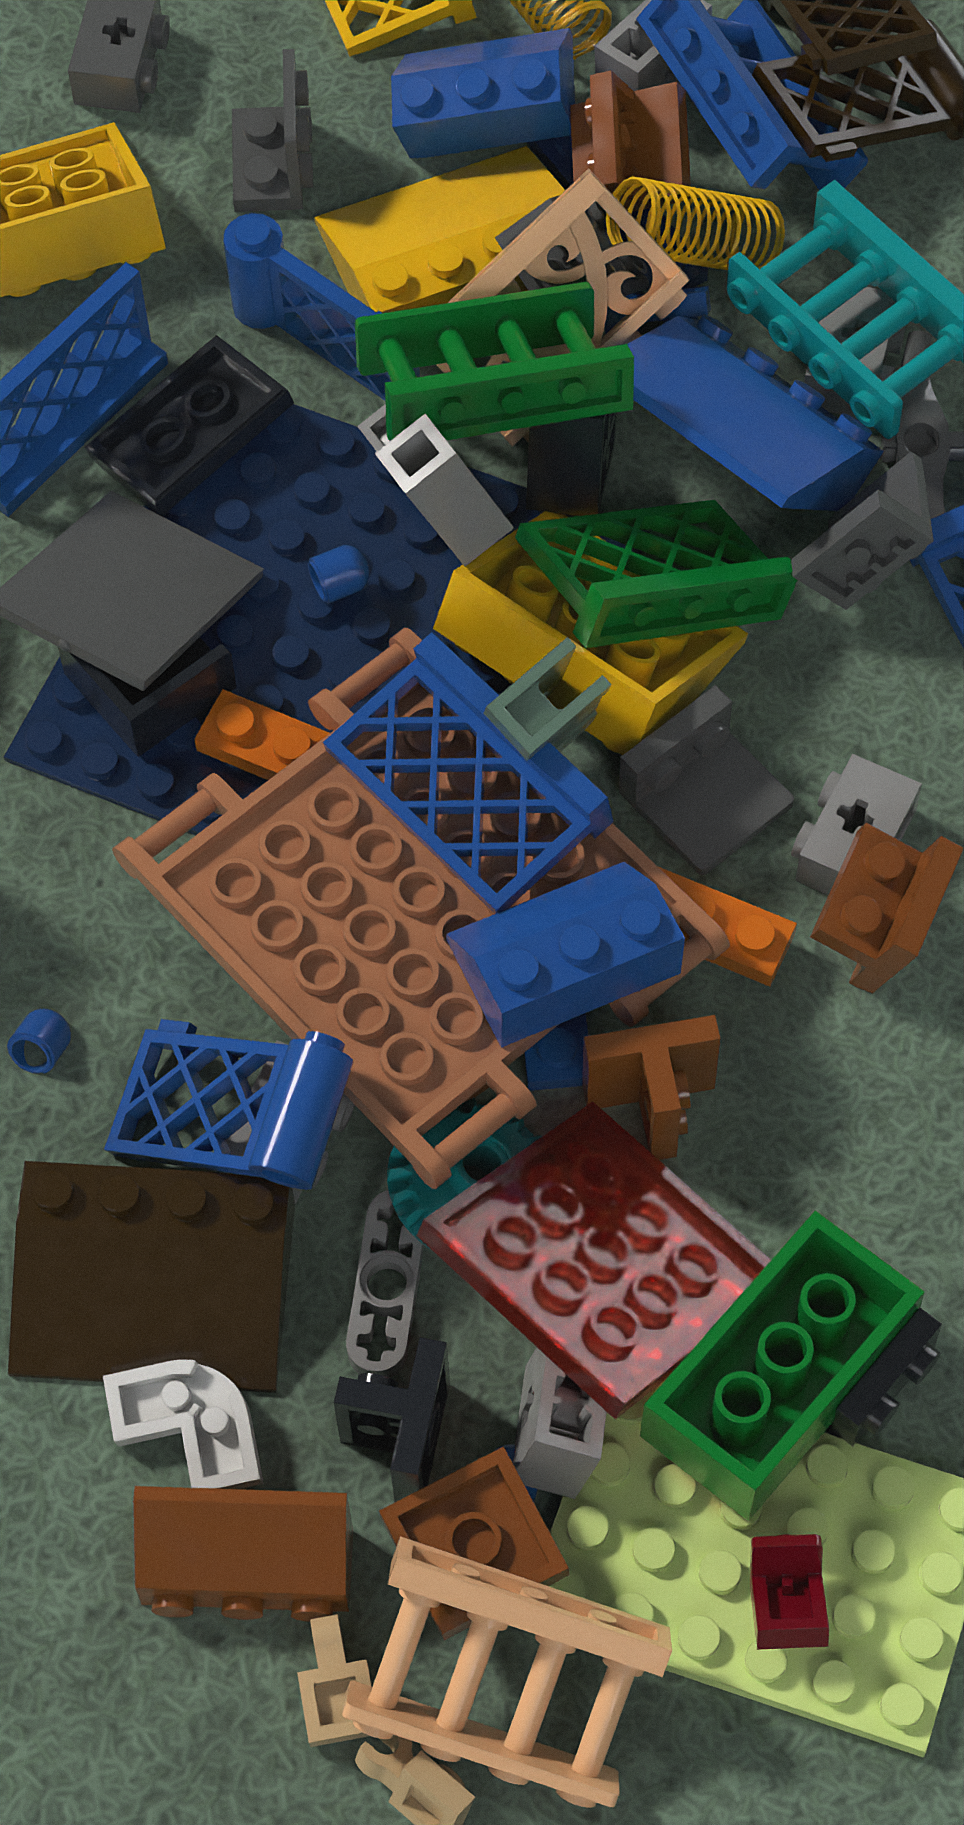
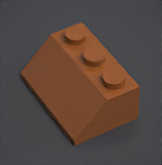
(242, 1551)

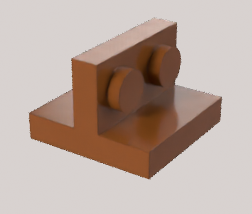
(631, 135)
(884, 903)
(657, 1070)
(483, 1518)

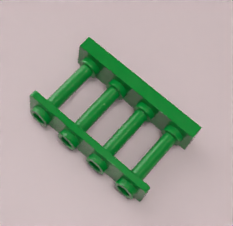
(502, 395)

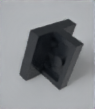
(398, 1420)

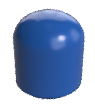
(338, 572)
(46, 1030)

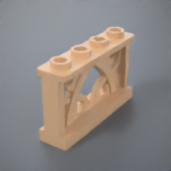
(569, 226)

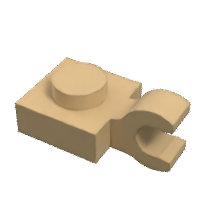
(325, 1687)
(420, 1787)

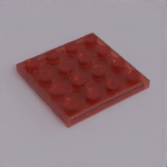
(596, 1256)

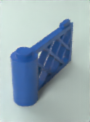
(275, 286)
(287, 1115)

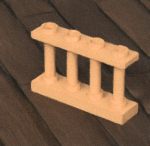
(493, 1603)

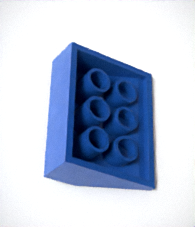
(750, 416)

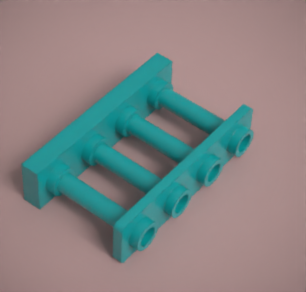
(878, 260)

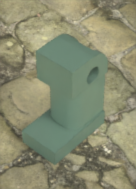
(531, 719)

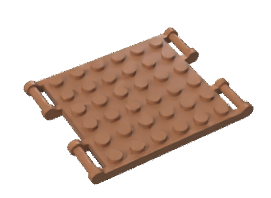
(347, 915)

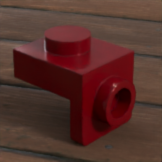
(788, 1592)

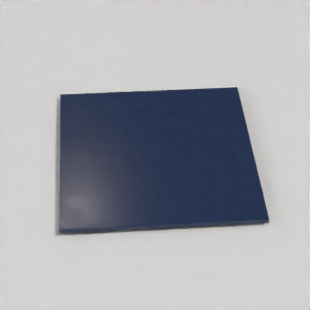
(277, 504)

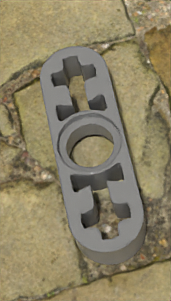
(362, 1327)

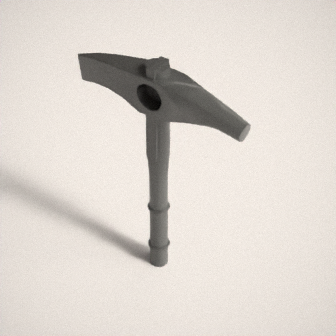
(924, 430)

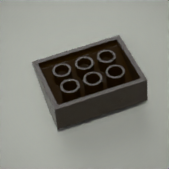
(148, 1272)

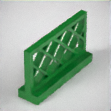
(662, 597)

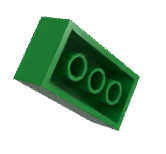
(779, 1364)

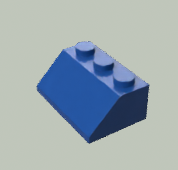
(484, 94)
(569, 951)

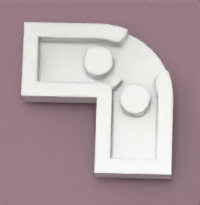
(189, 1401)

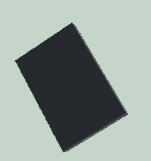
(189, 425)

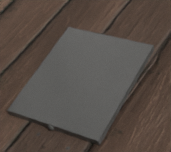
(126, 589)

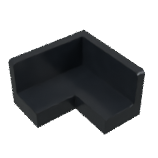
(570, 464)
(166, 704)

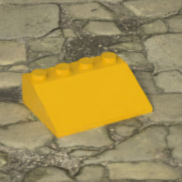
(73, 210)
(435, 234)
(514, 616)

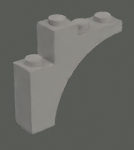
(439, 485)

